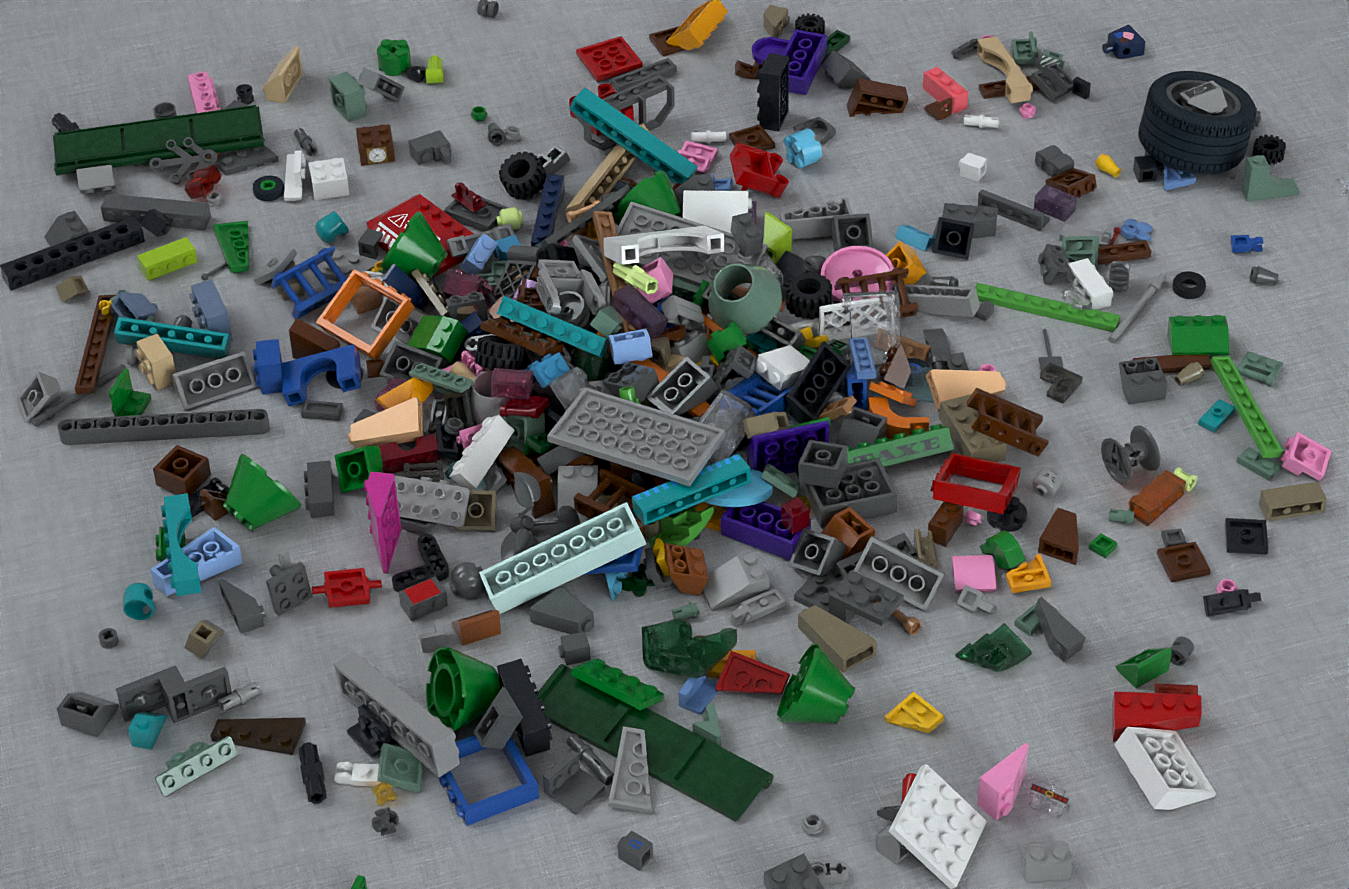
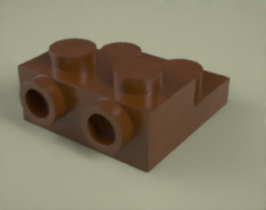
(1073, 182)

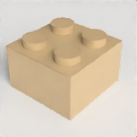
(155, 361)

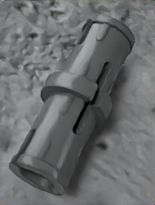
(305, 141)

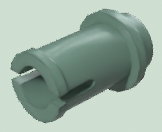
(1121, 515)
(686, 611)

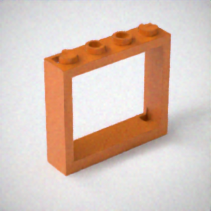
(343, 297)

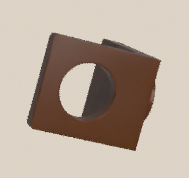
(938, 109)

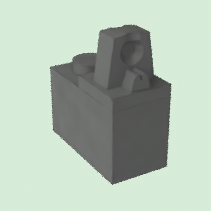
(430, 148)

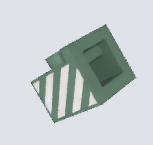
(1050, 57)

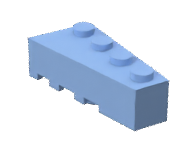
(210, 551)

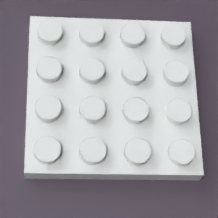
(938, 826)

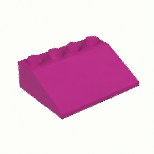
(383, 515)

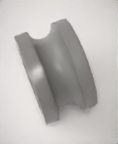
(214, 199)
(285, 561)

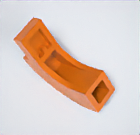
(896, 423)

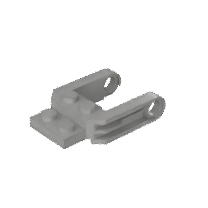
(563, 276)

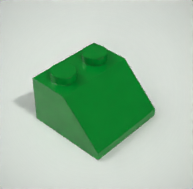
(356, 466)

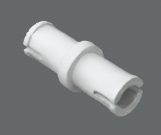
(981, 121)
(708, 136)

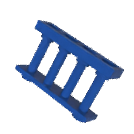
(316, 299)
(753, 387)

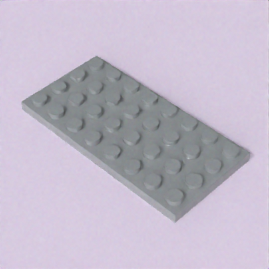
(685, 265)
(636, 436)

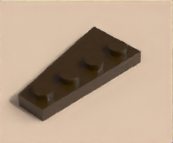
(261, 733)

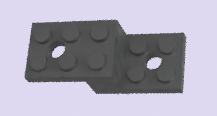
(850, 597)
(171, 691)

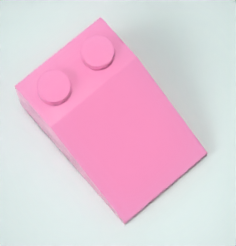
(1001, 784)

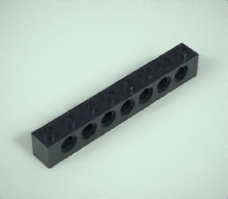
(72, 253)

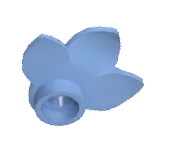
(1134, 229)

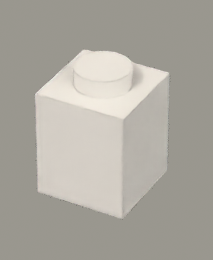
(972, 167)

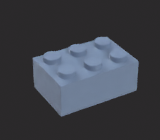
(209, 308)

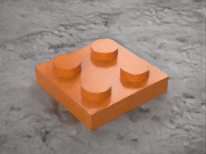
(894, 393)

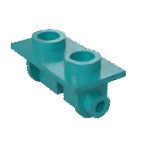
(759, 347)

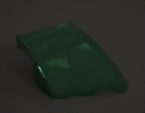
(996, 651)

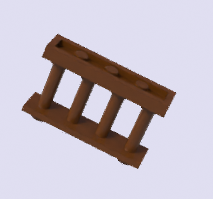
(906, 308)
(1007, 422)
(590, 508)

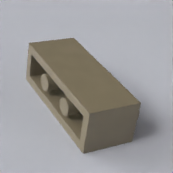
(1292, 501)

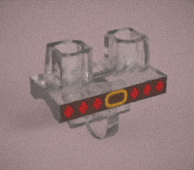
(1051, 795)

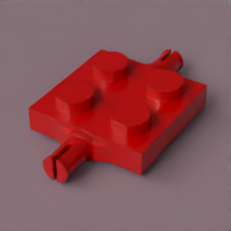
(346, 587)

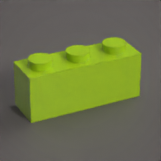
(167, 258)

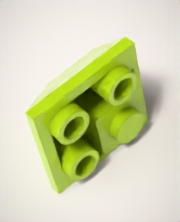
(777, 237)

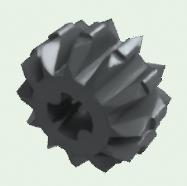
(1119, 276)

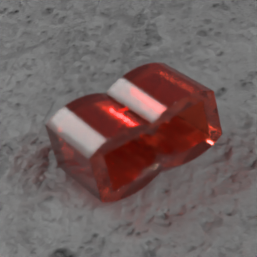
(203, 182)

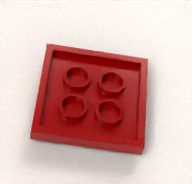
(609, 58)

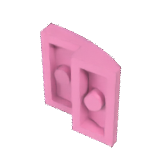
(699, 154)
(975, 572)

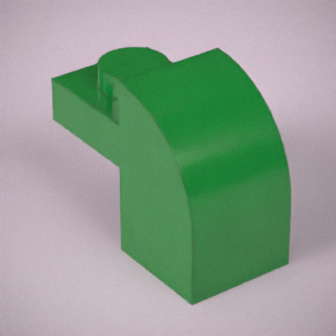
(1005, 550)

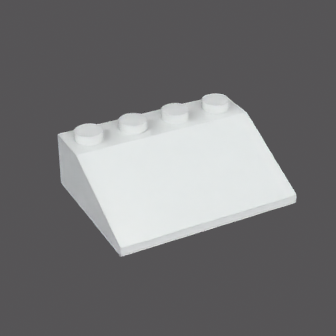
(1163, 767)

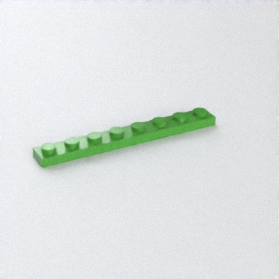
(1047, 307)
(1246, 407)

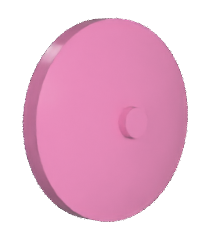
(853, 263)

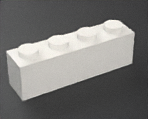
(482, 452)

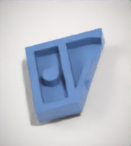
(1175, 178)

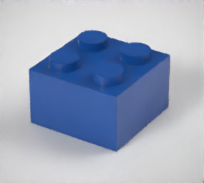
(268, 366)

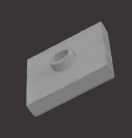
(275, 266)

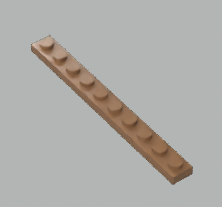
(605, 228)

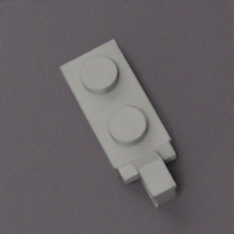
(758, 607)

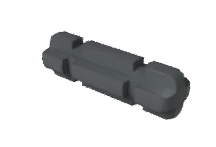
(965, 48)

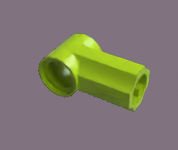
(434, 70)

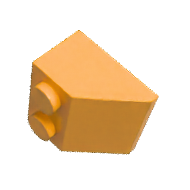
(906, 257)

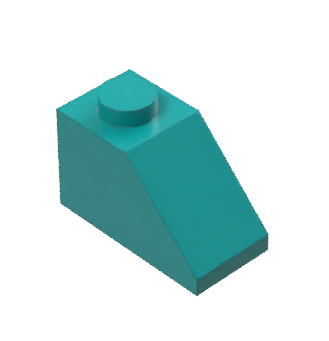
(146, 729)

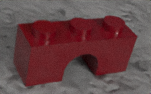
(394, 457)

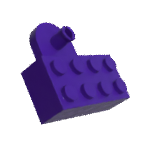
(805, 55)

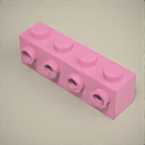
(203, 92)

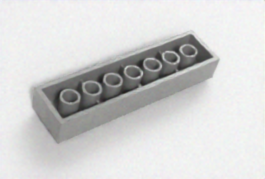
(408, 721)

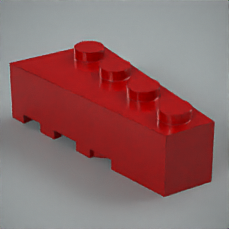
(1154, 711)

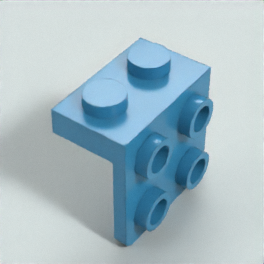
(549, 368)

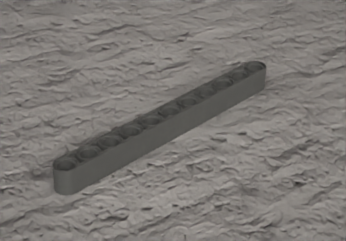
(163, 426)

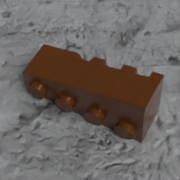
(512, 461)

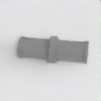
(239, 696)

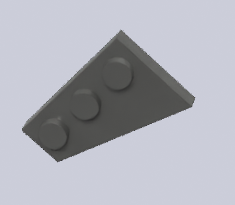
(244, 158)

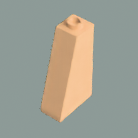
(958, 383)
(396, 424)

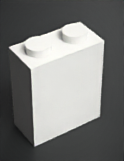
(781, 366)

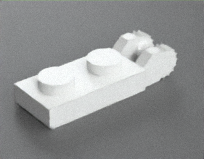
(361, 774)

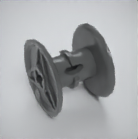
(1140, 450)

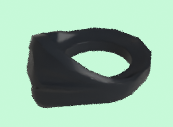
(416, 73)

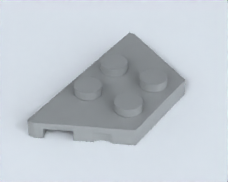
(347, 263)

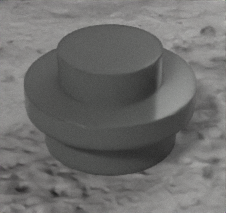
(453, 426)

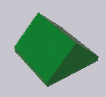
(1145, 666)

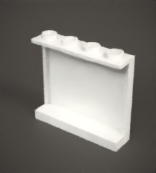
(715, 207)

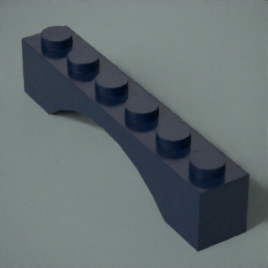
(551, 198)

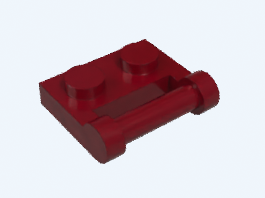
(521, 407)

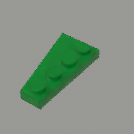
(234, 244)

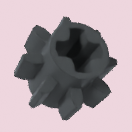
(385, 821)

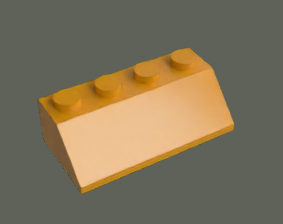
(698, 25)

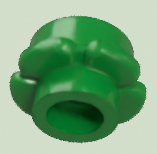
(479, 113)

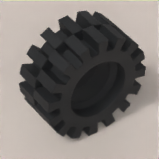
(810, 23)
(1270, 147)

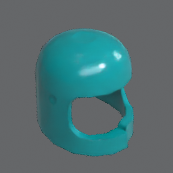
(330, 227)
(135, 598)

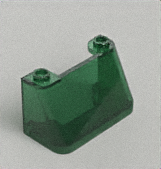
(673, 650)

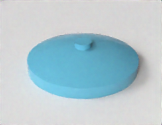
(746, 495)

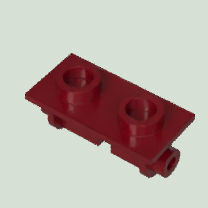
(467, 197)

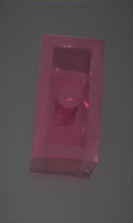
(511, 383)

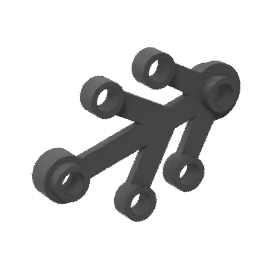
(186, 160)

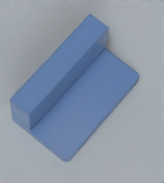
(696, 694)

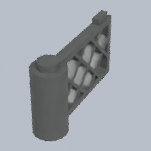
(522, 258)

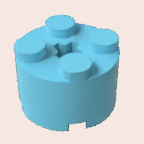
(802, 148)

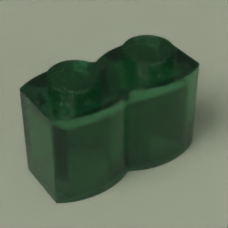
(593, 365)

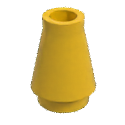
(1106, 164)

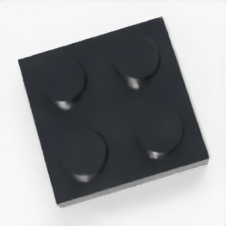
(1246, 536)

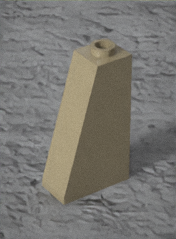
(838, 639)

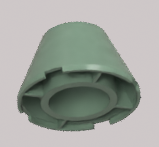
(755, 308)

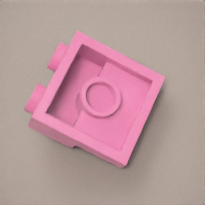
(1305, 456)

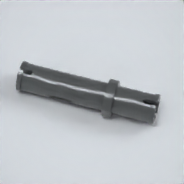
(586, 754)

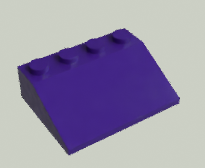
(784, 447)

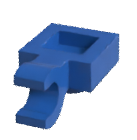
(1244, 243)

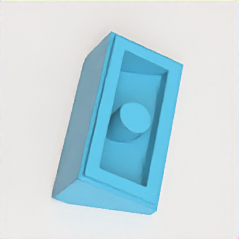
(914, 237)

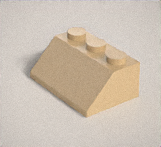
(284, 77)

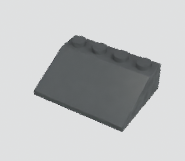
(862, 488)

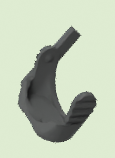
(818, 123)

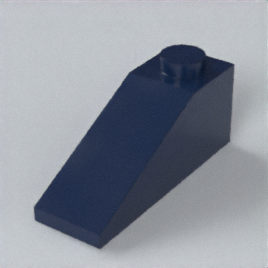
(404, 284)

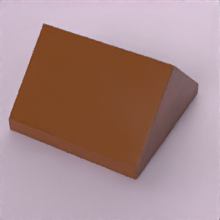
(477, 627)

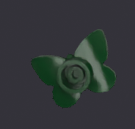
(637, 582)

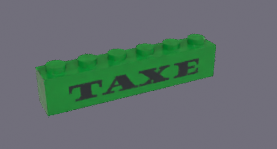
(904, 446)

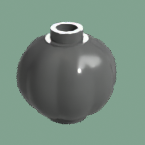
(467, 581)

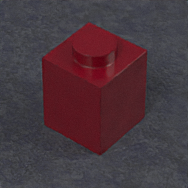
(795, 515)

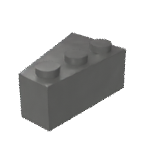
(983, 217)

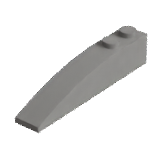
(943, 299)

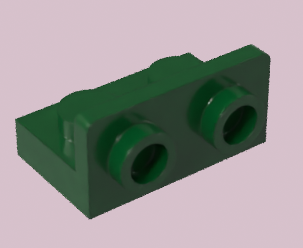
(538, 444)

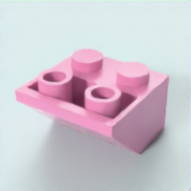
(662, 273)

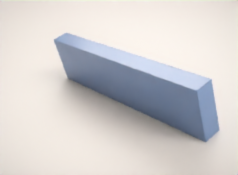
(862, 358)

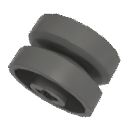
(574, 309)

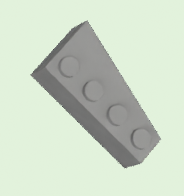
(815, 220)

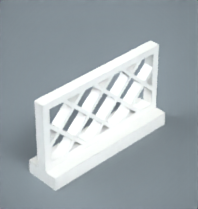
(838, 332)

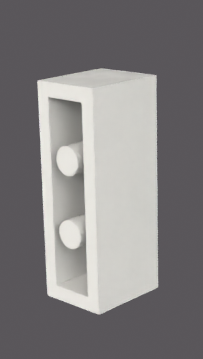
(1090, 283)

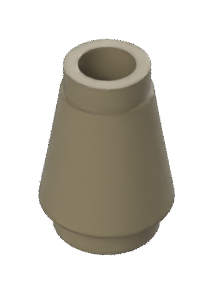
(1189, 374)

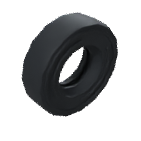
(1189, 277)

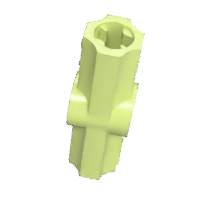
(636, 276)

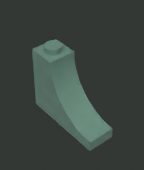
(1261, 185)

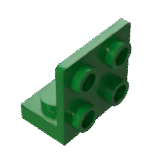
(125, 400)

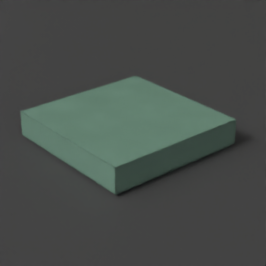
(780, 480)
(399, 768)

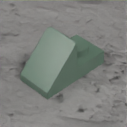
(709, 726)

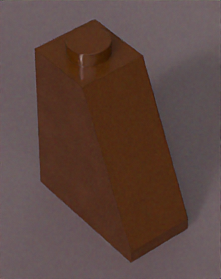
(309, 340)
(1061, 537)

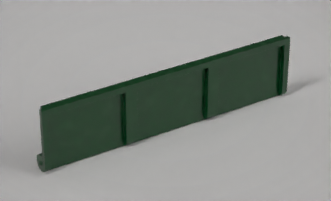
(143, 140)
(673, 752)

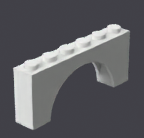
(629, 248)

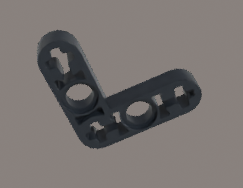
(428, 570)

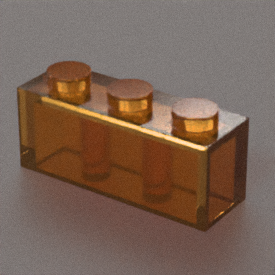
(1157, 497)

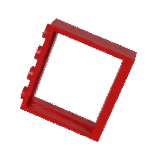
(977, 469)

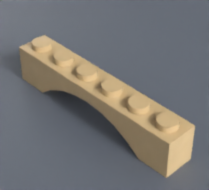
(994, 53)

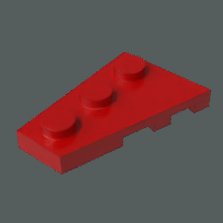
(751, 676)

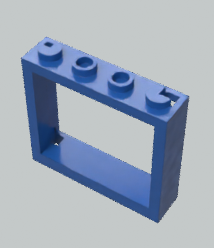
(498, 803)

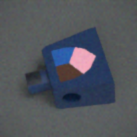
(1124, 43)

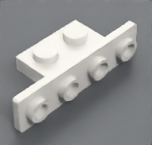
(294, 176)

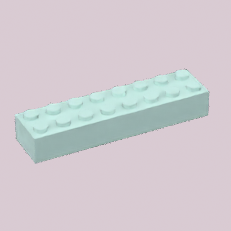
(562, 558)

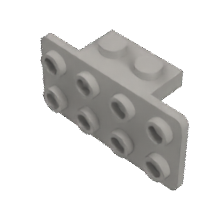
(432, 500)

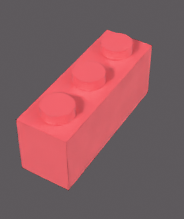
(942, 87)

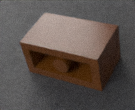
(946, 522)

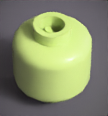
(510, 216)

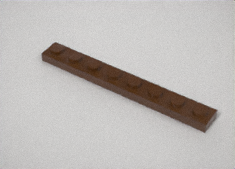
(95, 349)

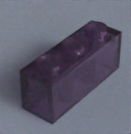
(638, 311)

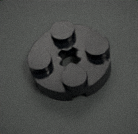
(1010, 523)

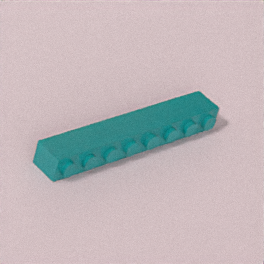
(632, 136)

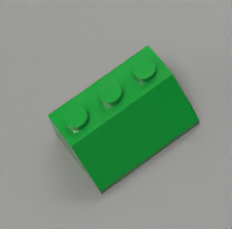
(1198, 335)

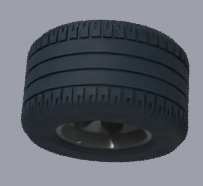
(1190, 136)

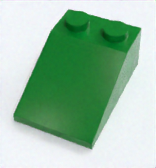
(438, 336)

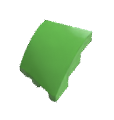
(683, 526)

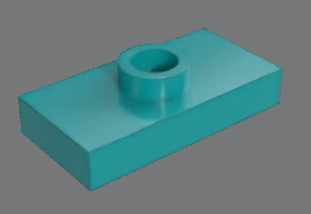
(1216, 415)

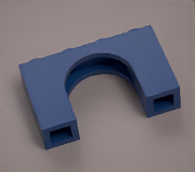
(299, 372)

